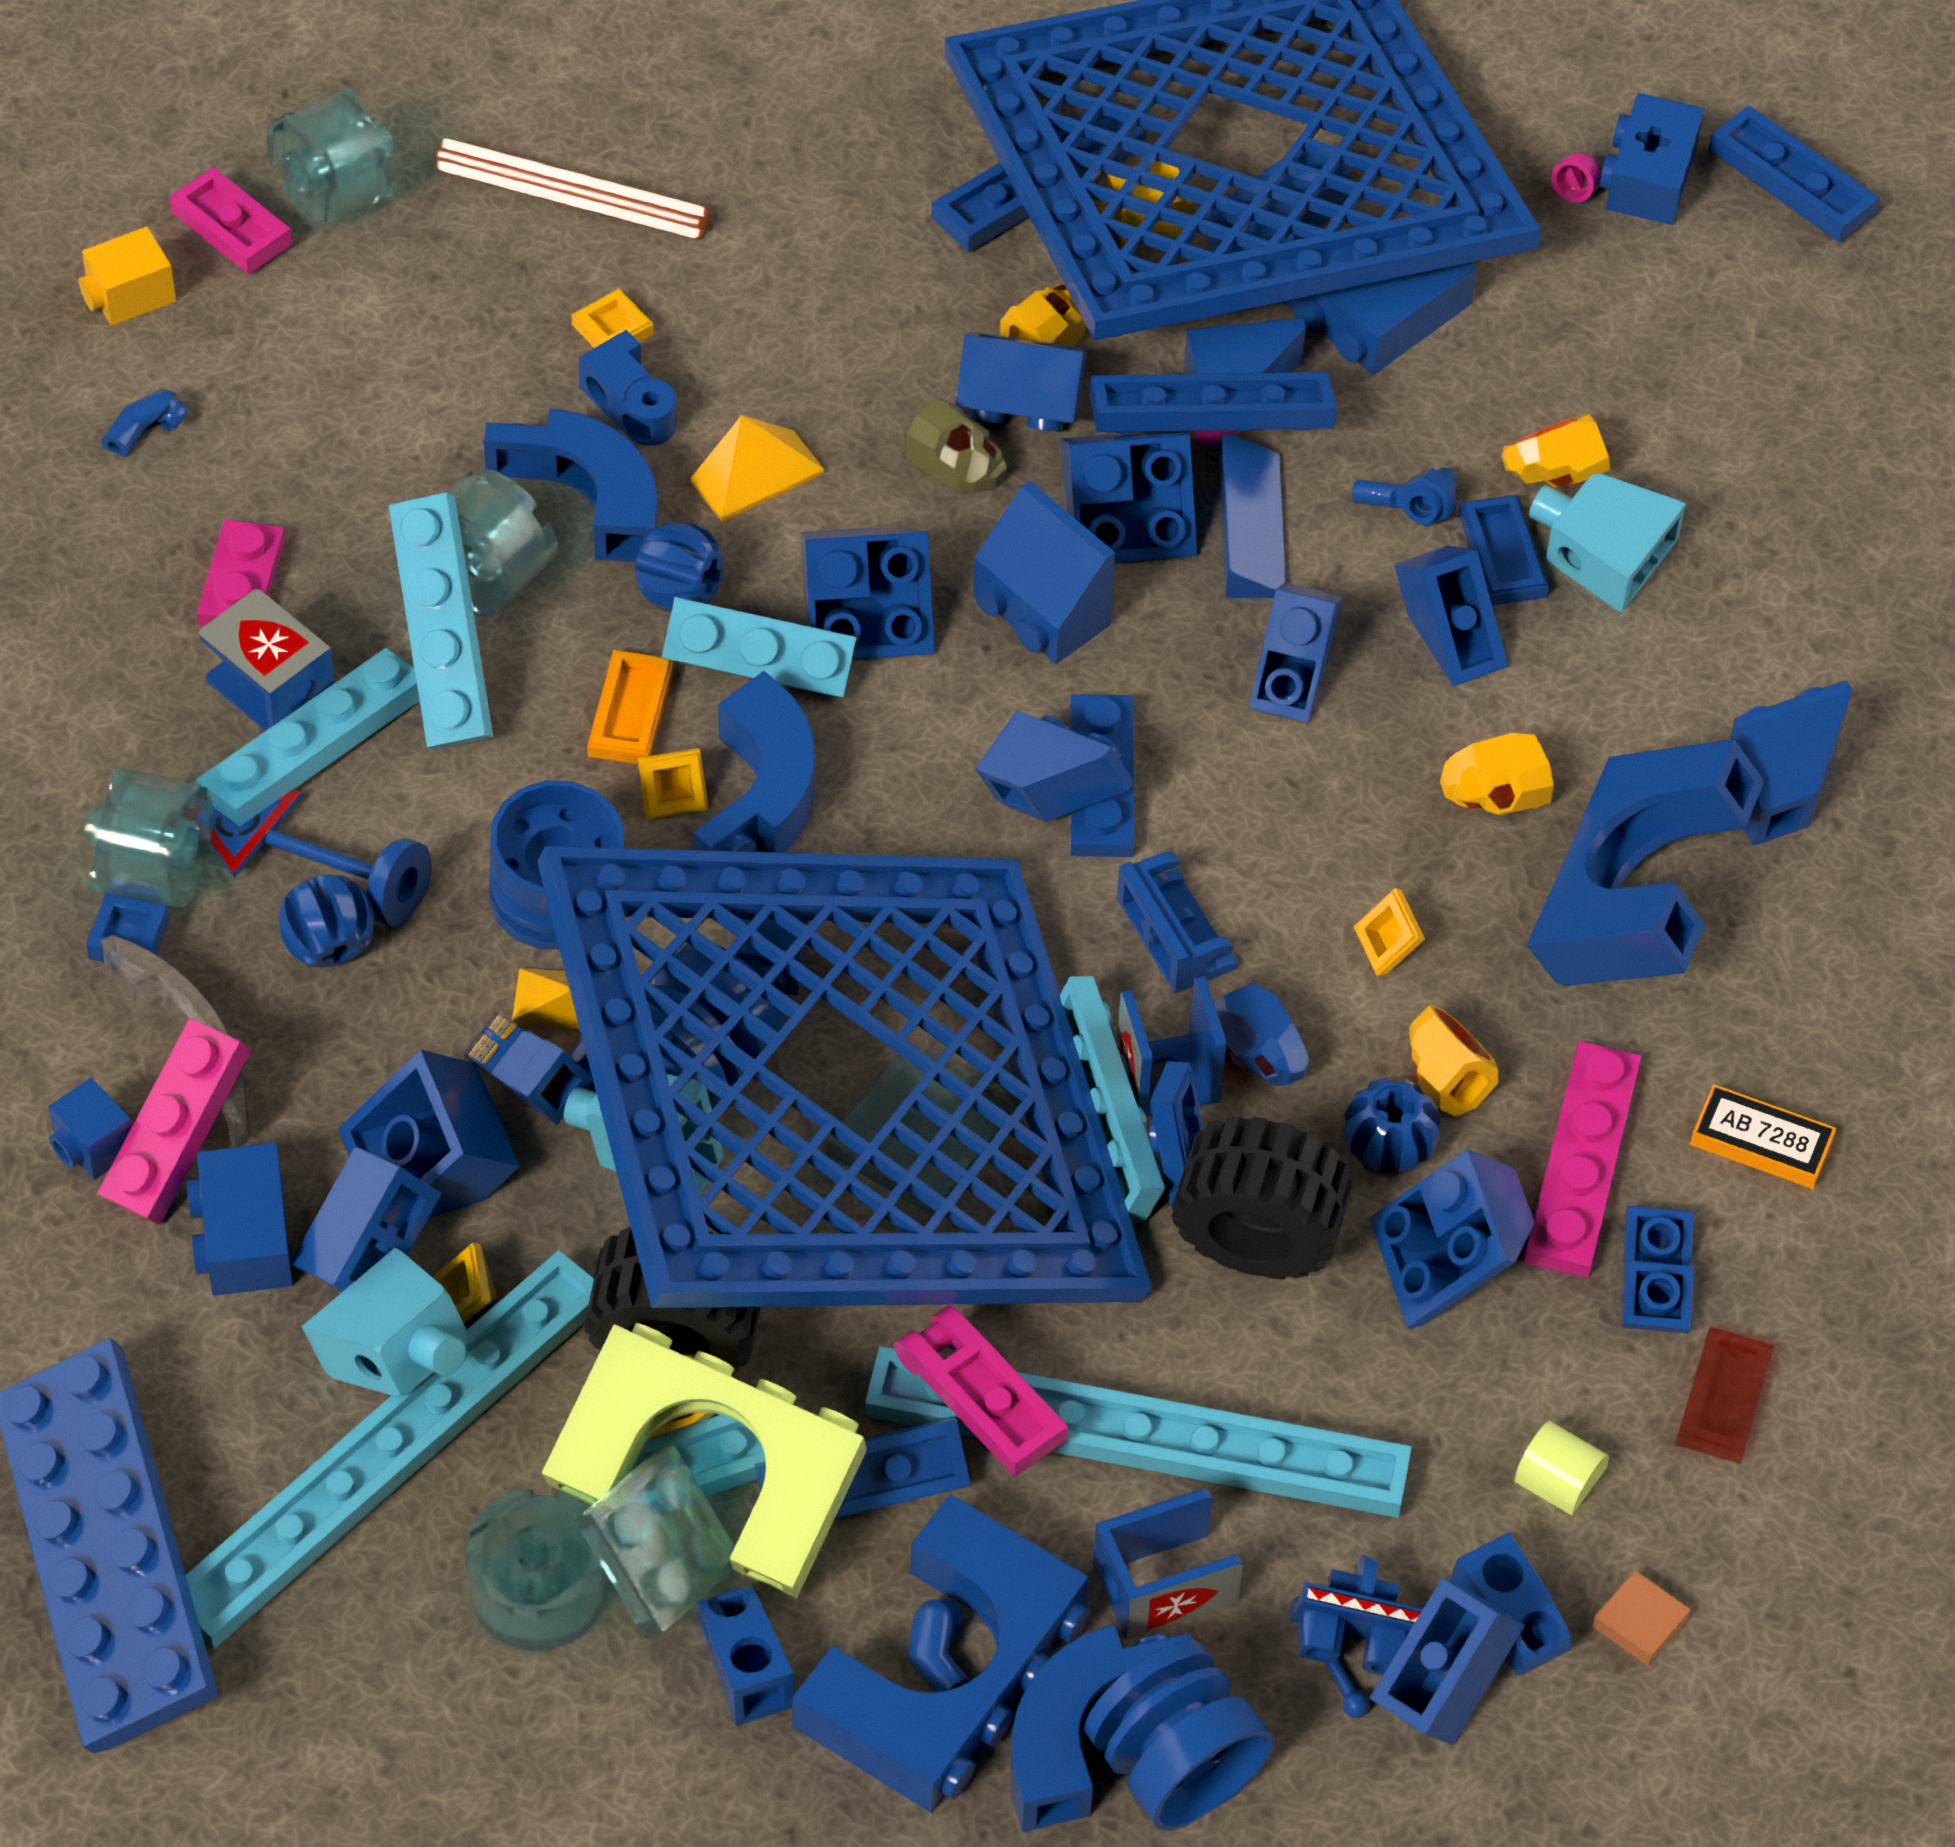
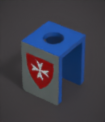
(268, 659)
(1202, 1047)
(1173, 1597)

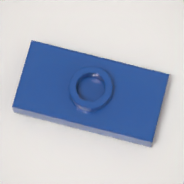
(1174, 1121)

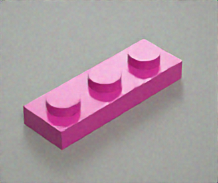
(174, 1121)

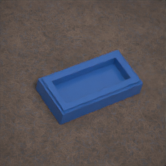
(1504, 548)

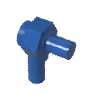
(1423, 498)

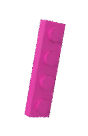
(1582, 1159)

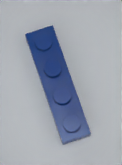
(989, 201)
(1212, 402)

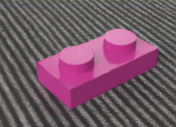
(230, 220)
(241, 562)

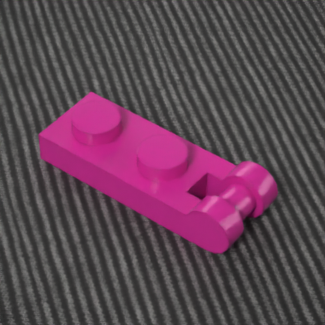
(983, 1390)

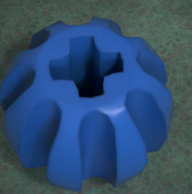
(679, 563)
(326, 920)
(1392, 1125)

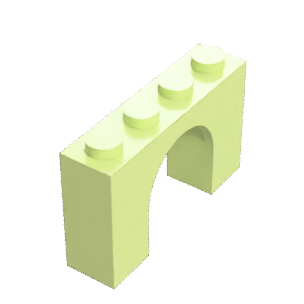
(645, 1384)

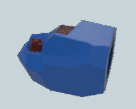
(1262, 1035)

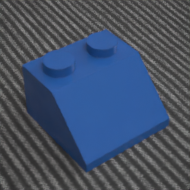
(1045, 575)
(438, 1127)

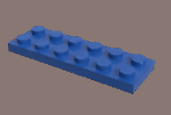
(104, 1547)

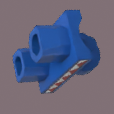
(1353, 1607)

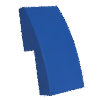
(1657, 1269)

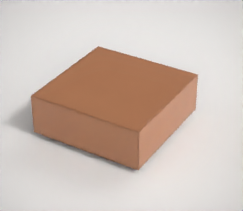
(1641, 1618)

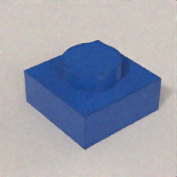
(130, 920)

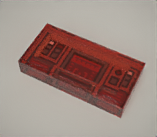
(1724, 1395)

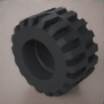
(1262, 1198)
(623, 1300)

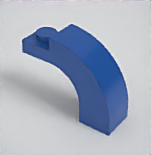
(591, 460)
(776, 741)
(1046, 1754)

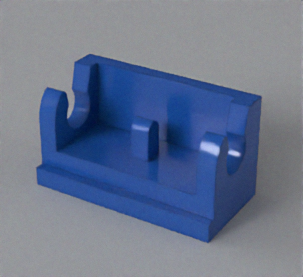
(1172, 922)
(363, 1219)

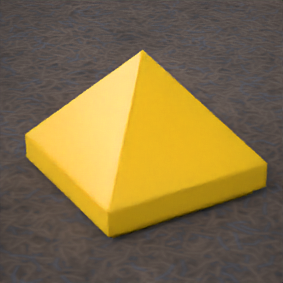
(669, 778)
(1397, 929)
(473, 1280)

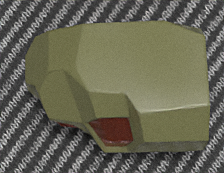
(954, 448)

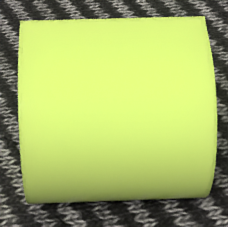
(1560, 1467)

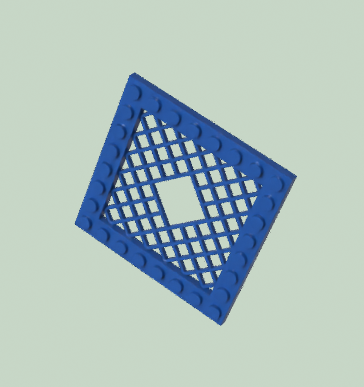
(1001, 75)
(982, 899)

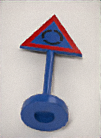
(394, 881)

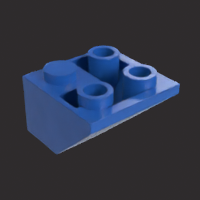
(1133, 492)
(871, 589)
(1793, 753)
(1452, 1233)

